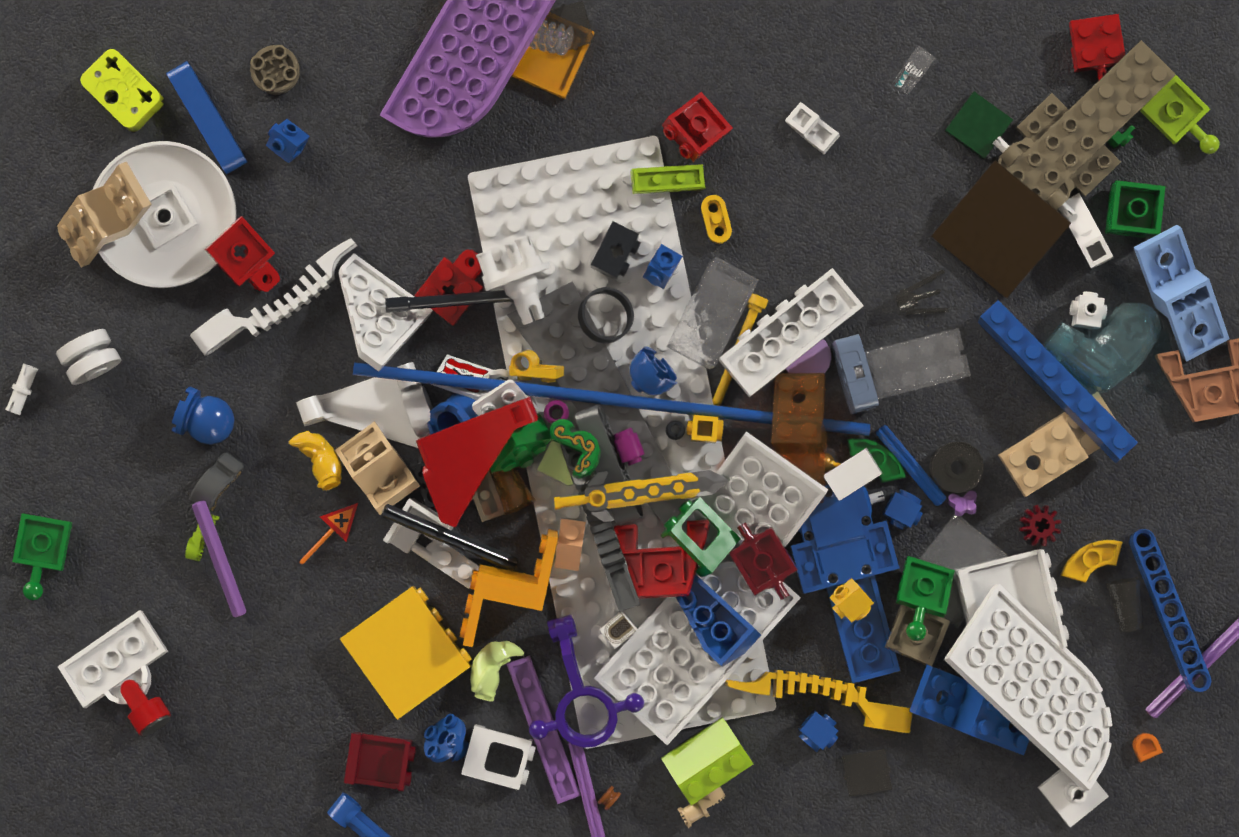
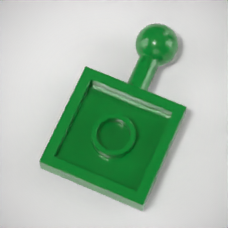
(43, 545)
(926, 589)

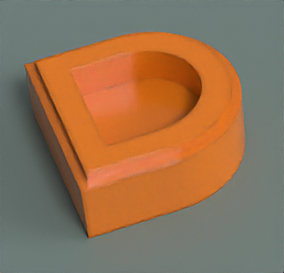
(1146, 746)

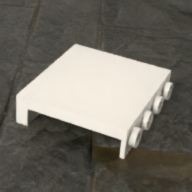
(1024, 578)

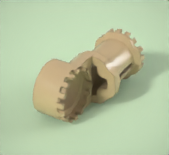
(699, 809)

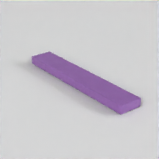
(550, 747)

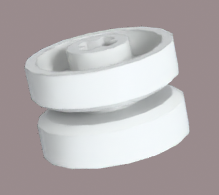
(88, 356)

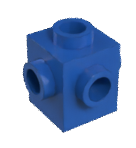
(287, 140)

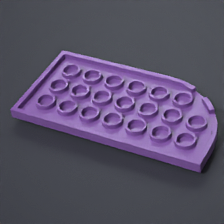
(463, 64)

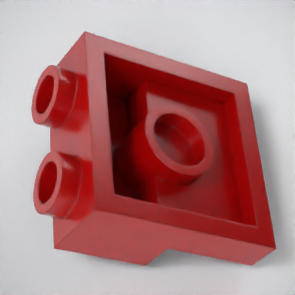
(696, 127)

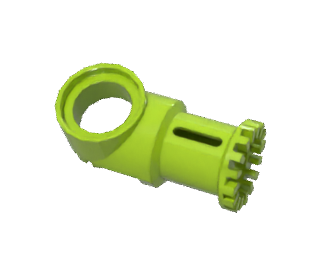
(196, 543)

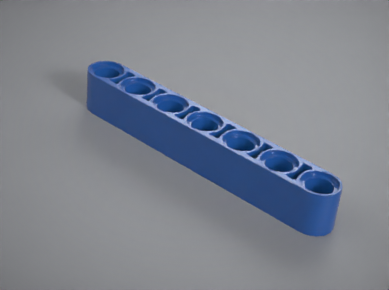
(1179, 619)

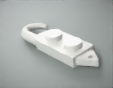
(448, 561)

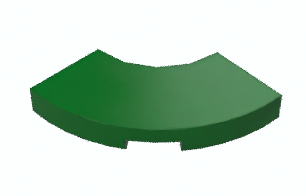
(884, 458)

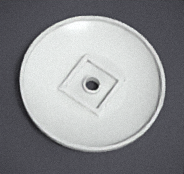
(200, 210)

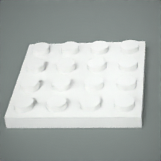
(763, 491)

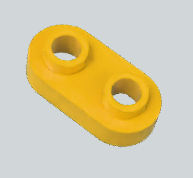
(716, 220)

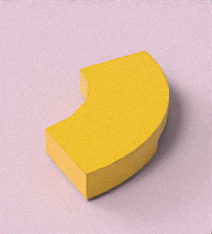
(1091, 557)

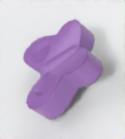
(963, 504)

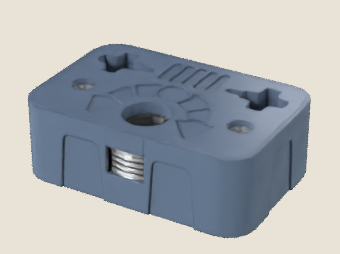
(854, 374)

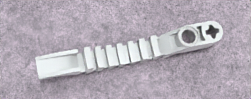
(226, 326)

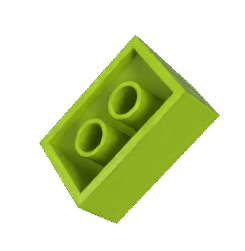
(706, 761)

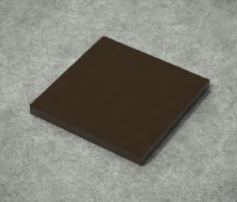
(1001, 229)

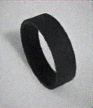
(624, 301)

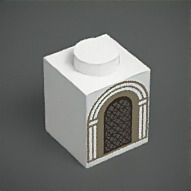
(617, 630)

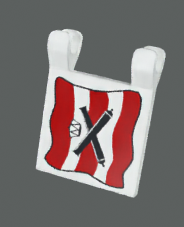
(457, 366)

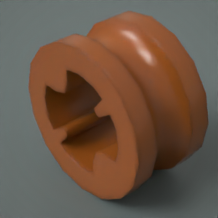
(609, 797)

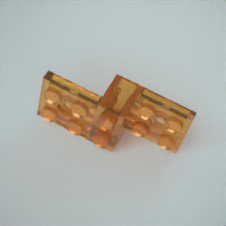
(799, 427)

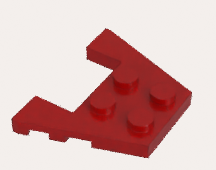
(661, 570)

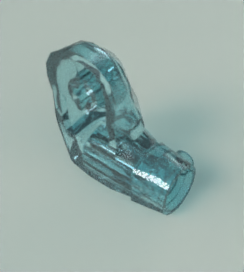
(1112, 351)

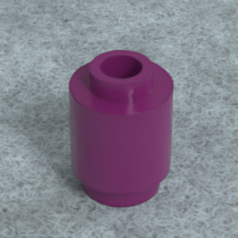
(554, 405)
(628, 446)

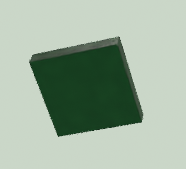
(978, 125)

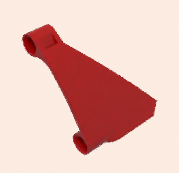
(464, 453)

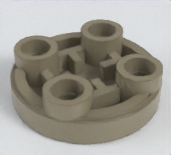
(275, 69)

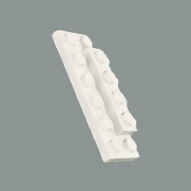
(790, 332)

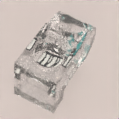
(913, 70)

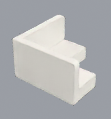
(852, 474)
(404, 537)

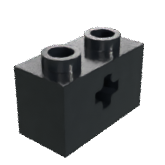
(616, 236)

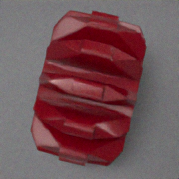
(1037, 516)

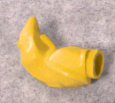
(326, 463)

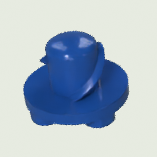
(446, 740)

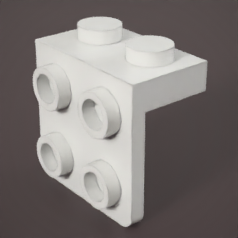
(500, 396)

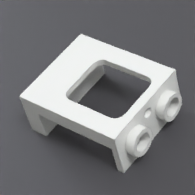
(478, 751)

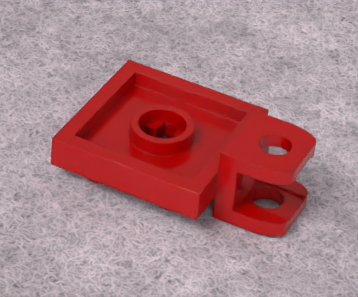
(253, 264)
(459, 275)

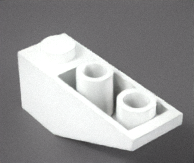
(1087, 233)

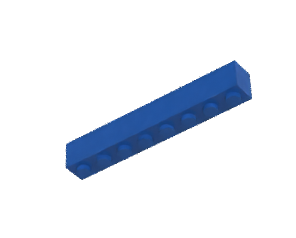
(1057, 381)

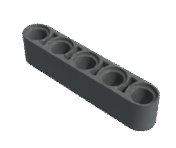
(595, 422)

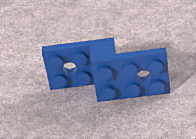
(964, 710)

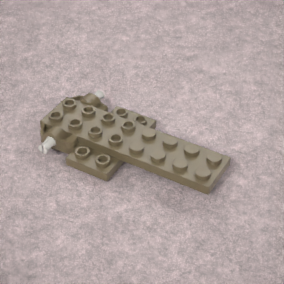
(1067, 145)

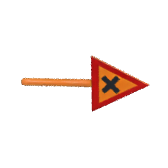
(340, 522)

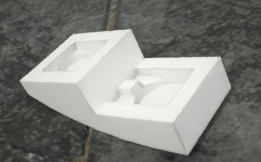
(812, 128)

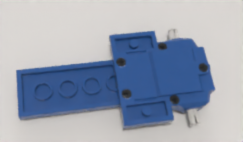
(846, 545)

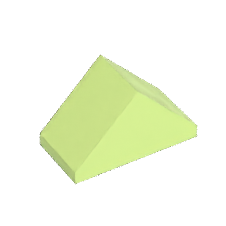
(554, 464)

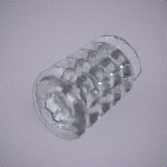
(553, 40)

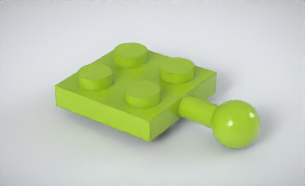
(1177, 111)

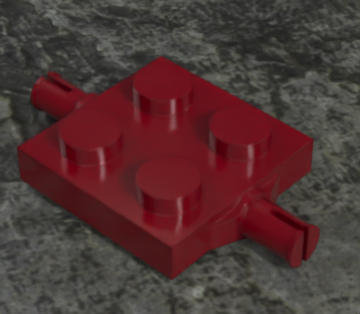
(763, 561)

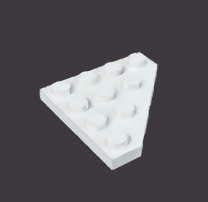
(375, 332)

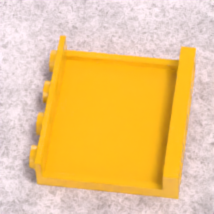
(406, 651)

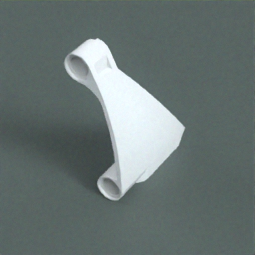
(395, 405)

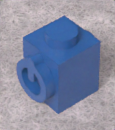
(662, 266)
(903, 509)
(818, 731)

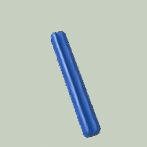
(911, 465)

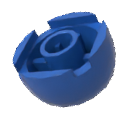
(651, 374)

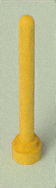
(755, 306)

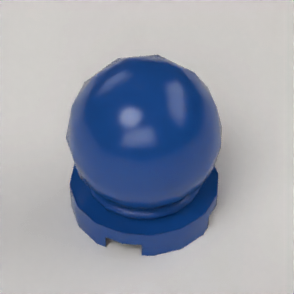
(451, 412)
(205, 418)

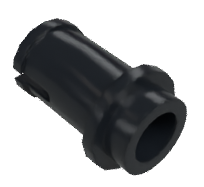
(675, 436)

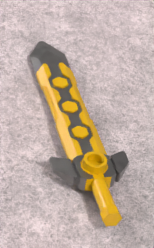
(641, 491)

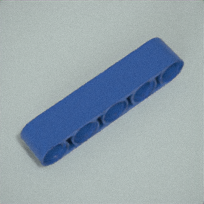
(206, 117)

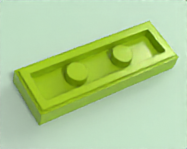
(667, 179)

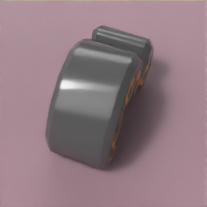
(217, 480)

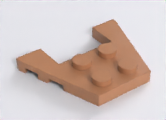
(1208, 392)

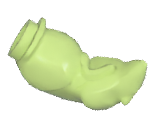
(486, 667)

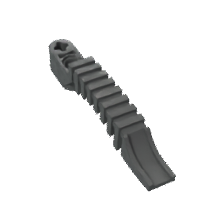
(607, 544)

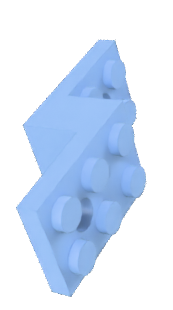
(1181, 293)

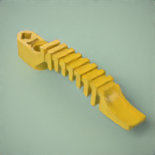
(876, 714)

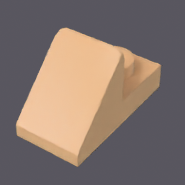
(569, 544)

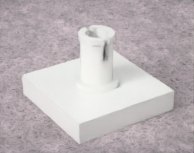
(1069, 798)

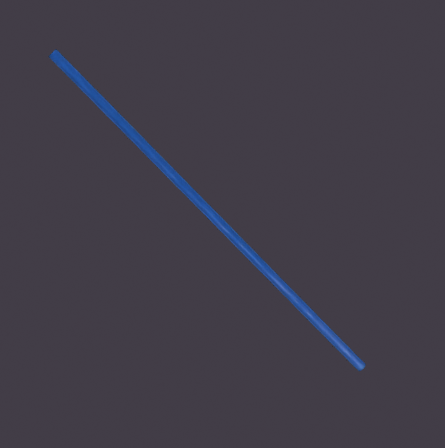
(595, 397)

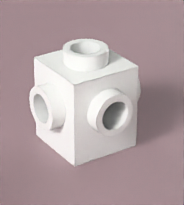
(1086, 319)

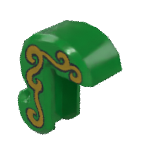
(579, 441)

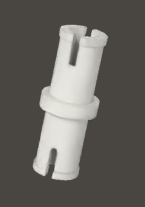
(21, 389)

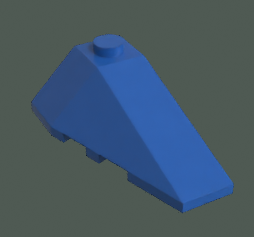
(717, 625)

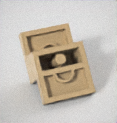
(377, 467)

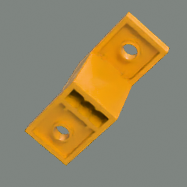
(509, 587)

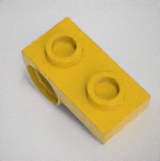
(547, 373)

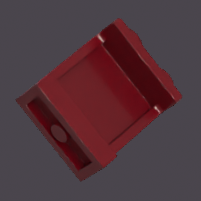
(379, 761)

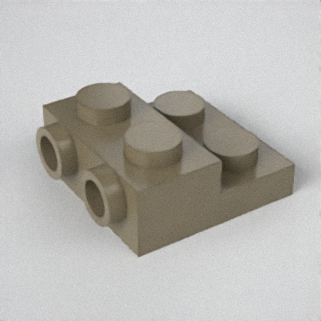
(919, 651)

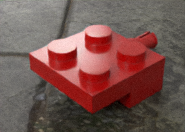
(1096, 43)

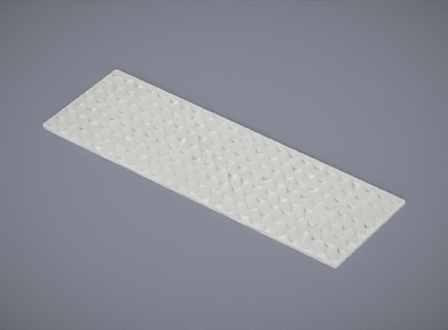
(567, 210)

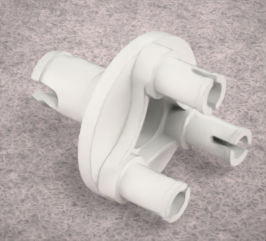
(520, 280)

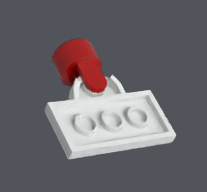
(119, 669)

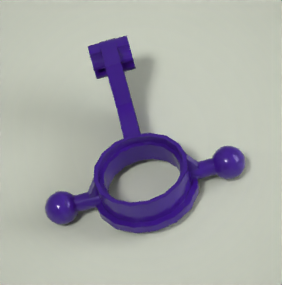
(563, 630)

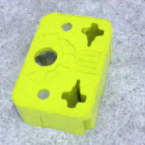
(127, 84)

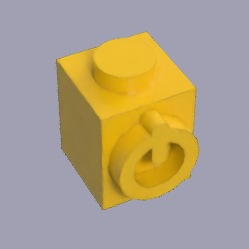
(705, 429)
(851, 601)

